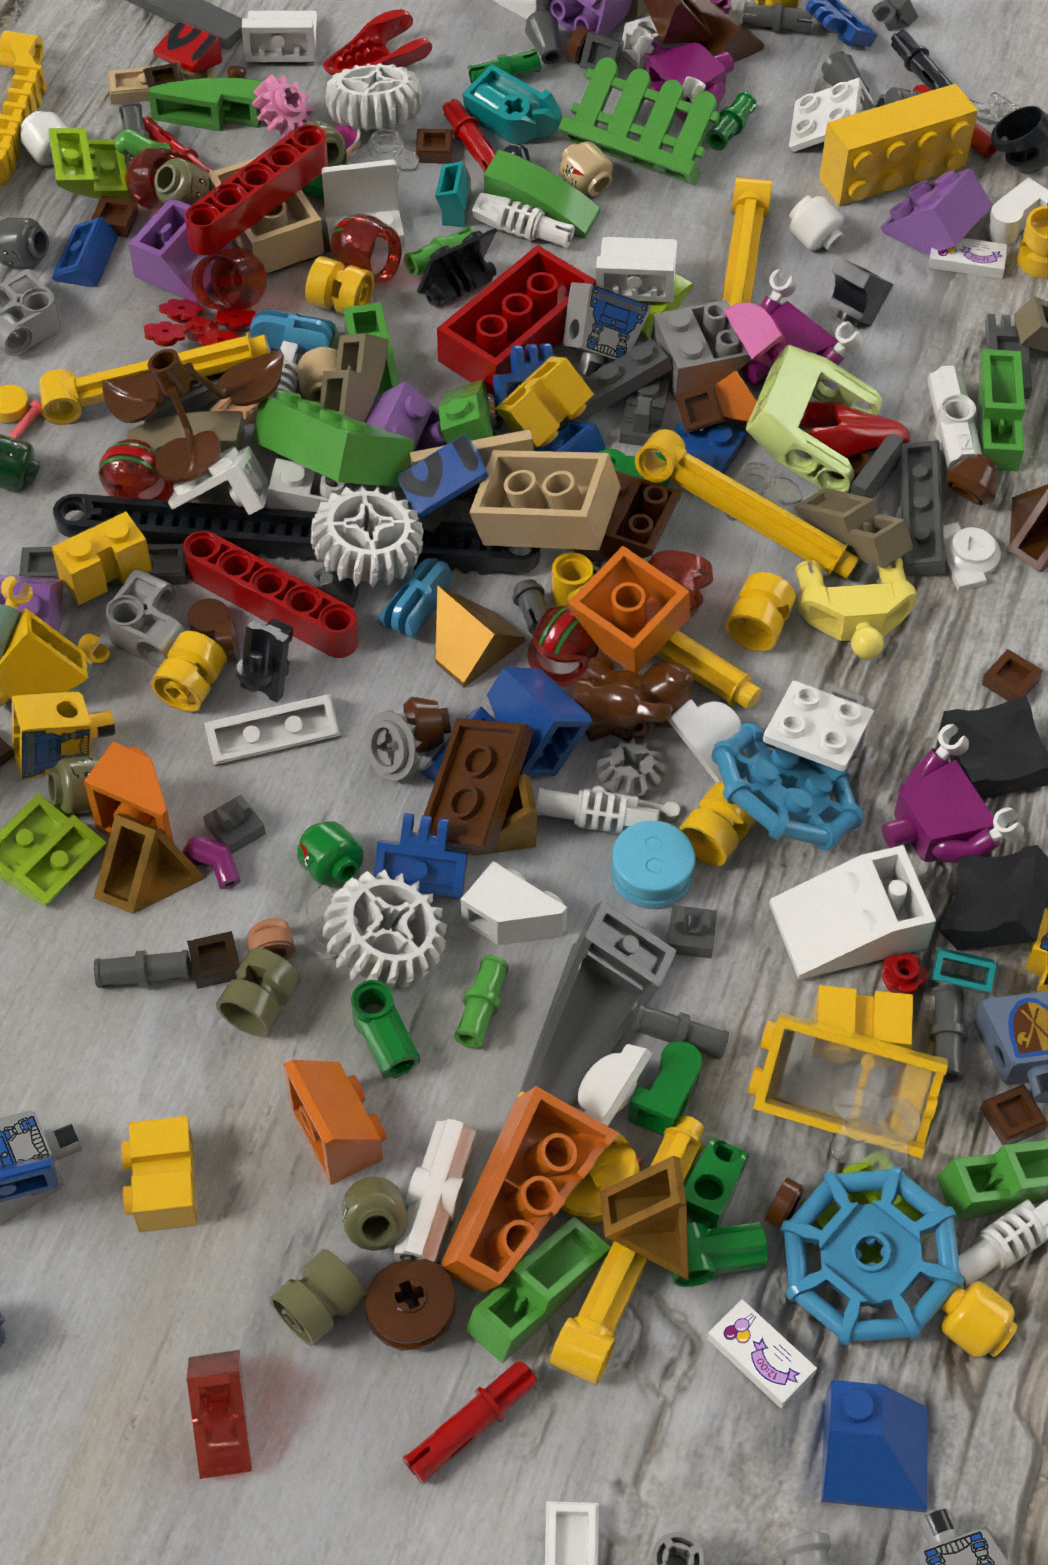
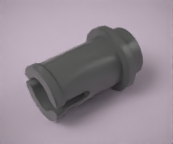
(529, 597)

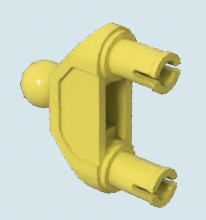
(857, 611)

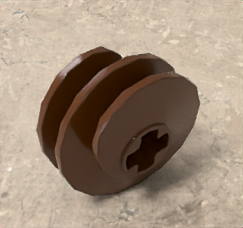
(392, 1319)

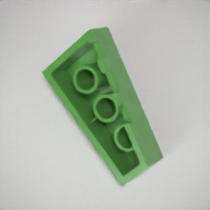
(330, 441)

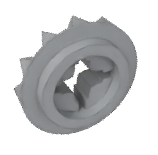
(385, 760)
(626, 779)

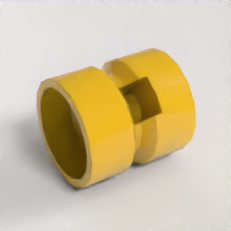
(1034, 245)
(339, 287)
(760, 611)
(188, 671)
(716, 827)

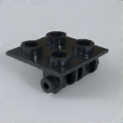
(458, 269)

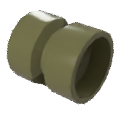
(256, 995)
(324, 1291)

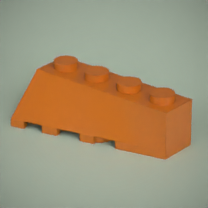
(524, 1184)

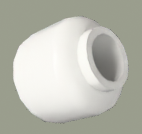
(35, 135)
(816, 223)

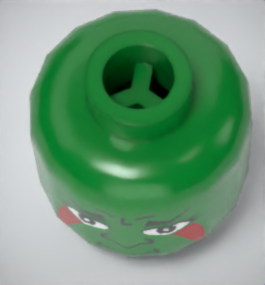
(328, 852)

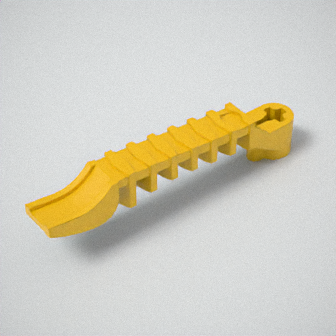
(25, 55)

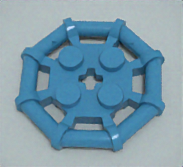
(786, 788)
(871, 1283)

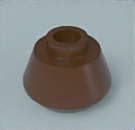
(974, 479)
(429, 721)

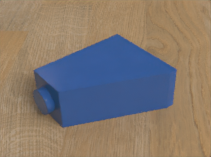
(539, 702)

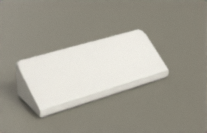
(271, 729)

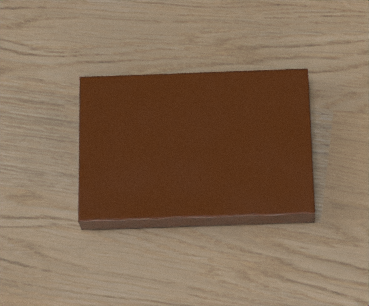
(478, 781)

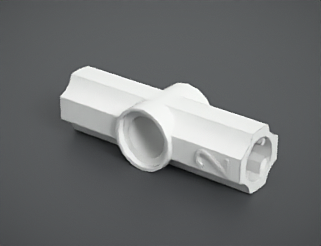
(953, 415)
(436, 1191)

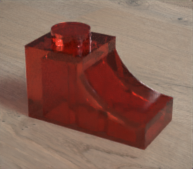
(219, 1414)

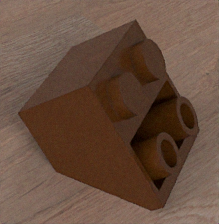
(637, 517)

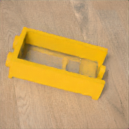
(816, 1062)

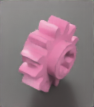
(282, 105)

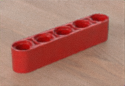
(256, 189)
(271, 593)

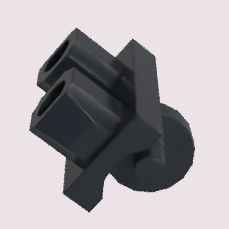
(265, 658)

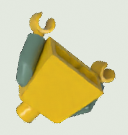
(36, 655)

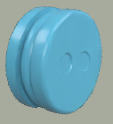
(652, 864)

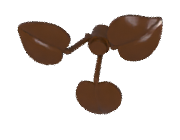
(138, 397)

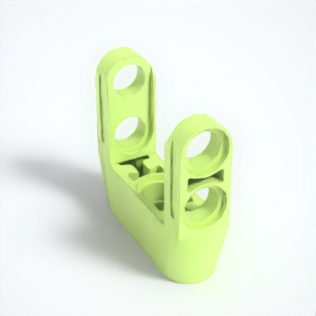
(781, 406)

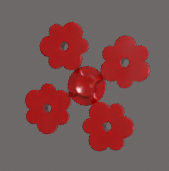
(196, 328)

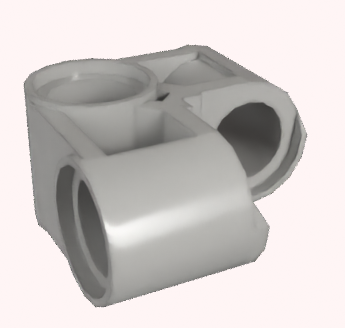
(26, 313)
(140, 617)

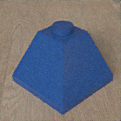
(874, 1447)

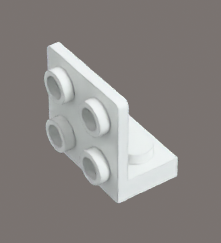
(280, 36)
(818, 108)
(362, 189)
(638, 267)
(242, 470)
(819, 726)

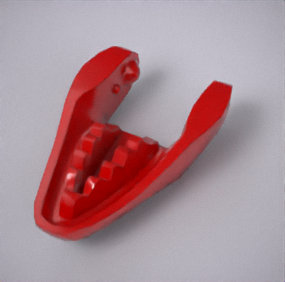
(371, 42)
(854, 429)

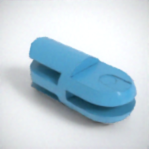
(294, 328)
(416, 598)

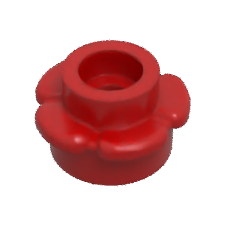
(900, 983)

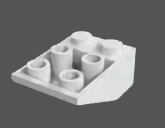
(854, 914)

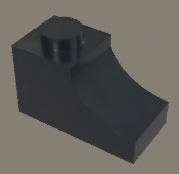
(858, 292)

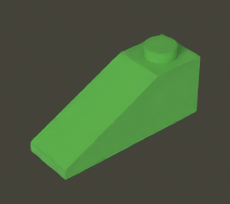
(466, 412)

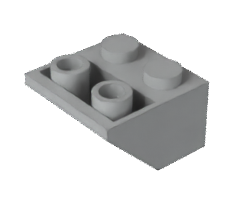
(698, 345)

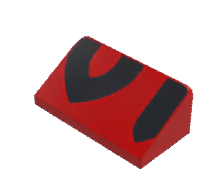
(189, 48)

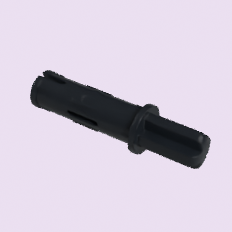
(917, 59)

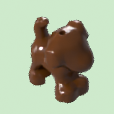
(627, 698)

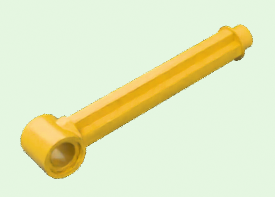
(749, 208)
(66, 395)
(740, 502)
(574, 570)
(588, 1339)

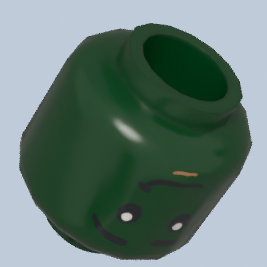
(16, 463)

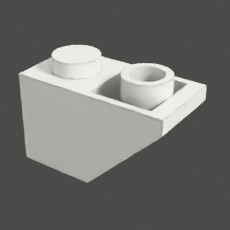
(300, 488)
(511, 909)

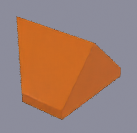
(735, 398)

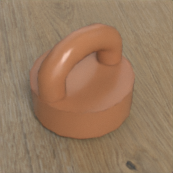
(272, 935)

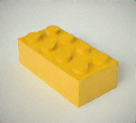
(897, 144)

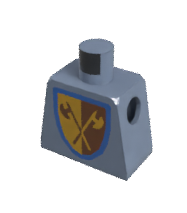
(1017, 1039)

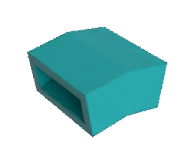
(454, 193)
(961, 981)

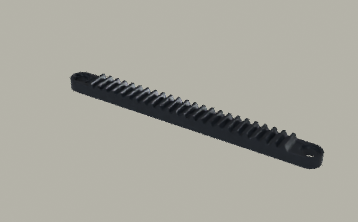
(274, 531)

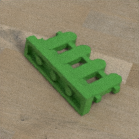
(648, 150)

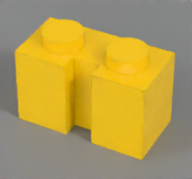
(546, 400)
(101, 556)
(880, 1017)
(162, 1174)

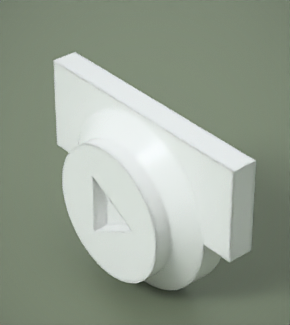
(969, 555)
(704, 727)
(612, 1083)

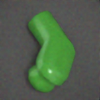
(133, 142)

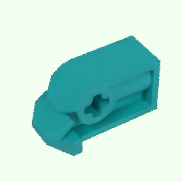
(511, 107)

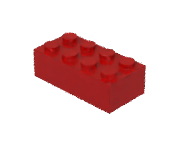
(516, 309)

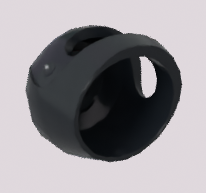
(1026, 138)

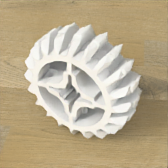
(373, 96)
(366, 536)
(384, 906)

